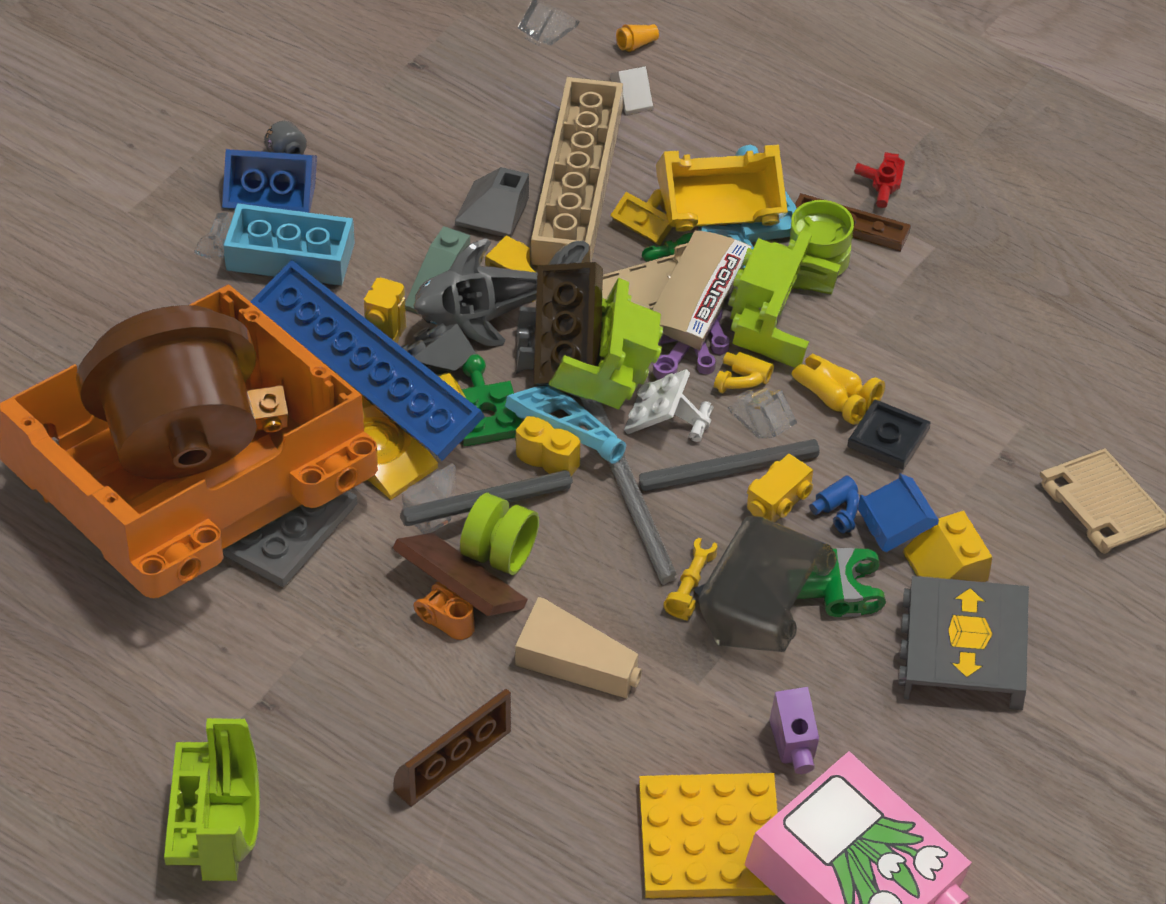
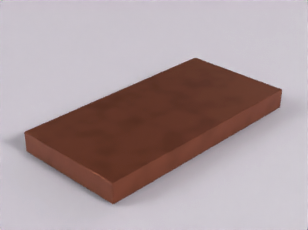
(460, 574)

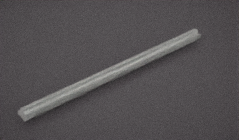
(636, 504)

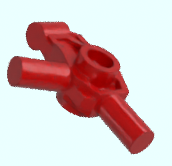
(885, 178)

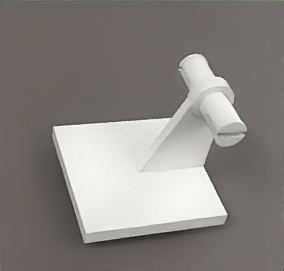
(663, 400)

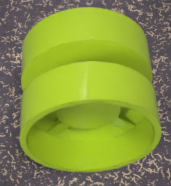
(830, 230)
(499, 533)

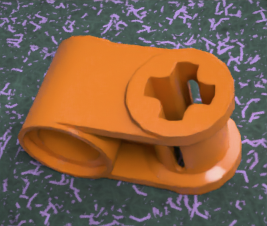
(446, 612)

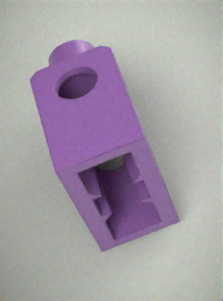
(795, 728)

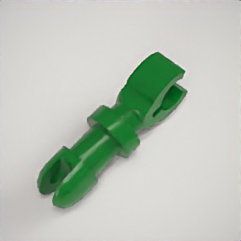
(652, 253)

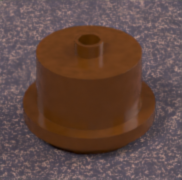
(172, 390)

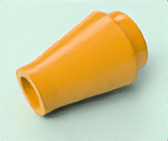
(634, 36)

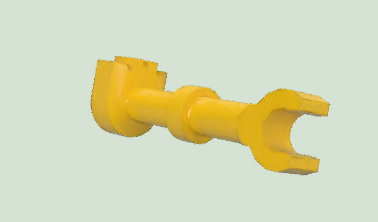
(680, 603)

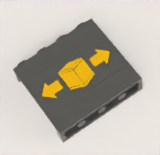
(965, 636)

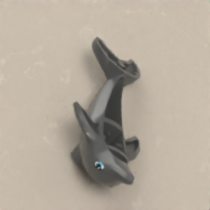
(478, 293)

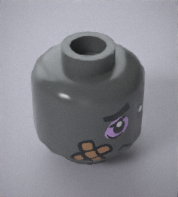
(285, 138)

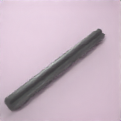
(726, 465)
(463, 503)

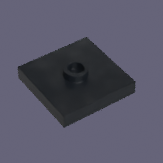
(889, 434)

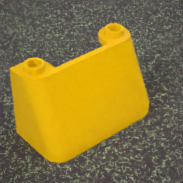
(722, 189)

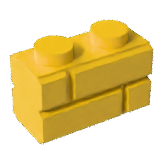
(386, 307)

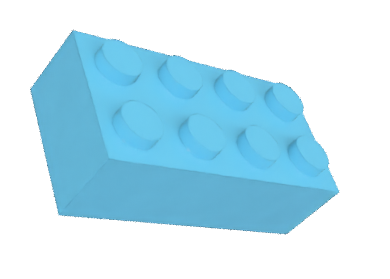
(269, 238)

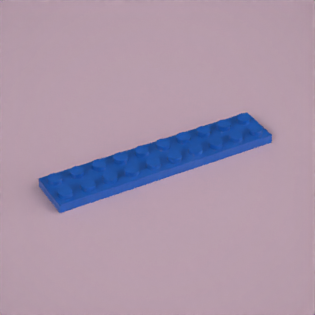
(368, 360)

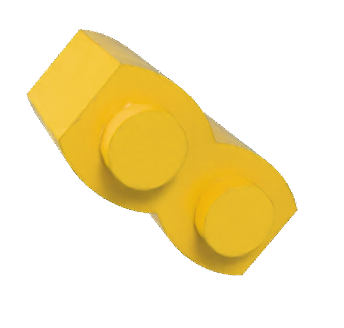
(547, 447)

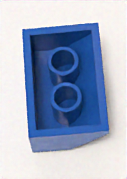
(269, 180)

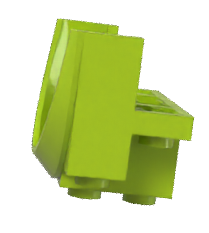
(766, 284)
(627, 344)
(216, 817)

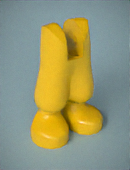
(839, 387)

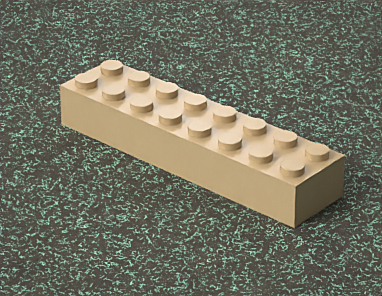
(577, 168)

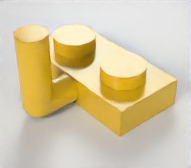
(643, 216)

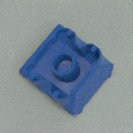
(896, 512)

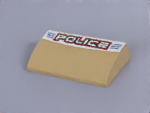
(699, 287)

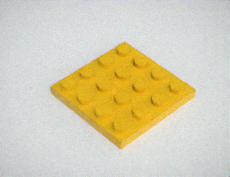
(702, 832)

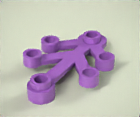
(669, 363)

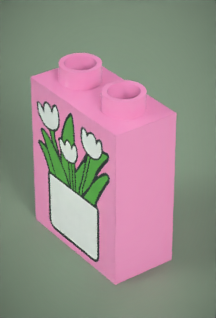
(855, 845)

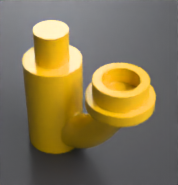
(753, 371)

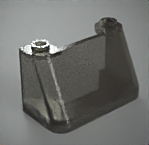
(758, 583)

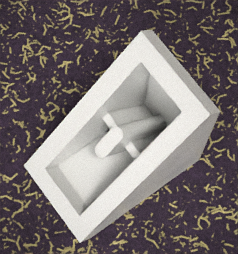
(635, 90)

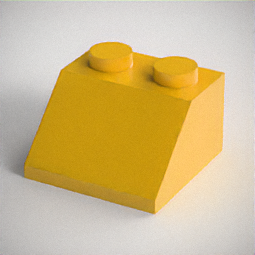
(950, 551)

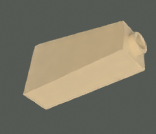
(574, 651)

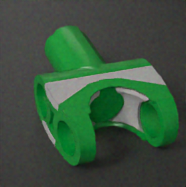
(839, 588)

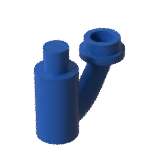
(833, 496)

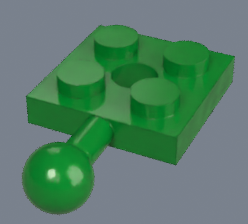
(489, 397)

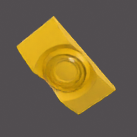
(400, 457)

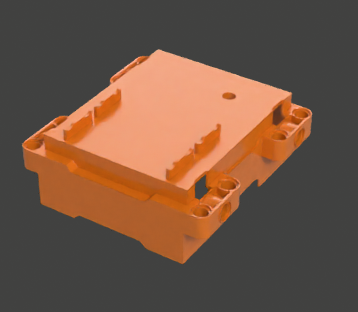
(177, 527)

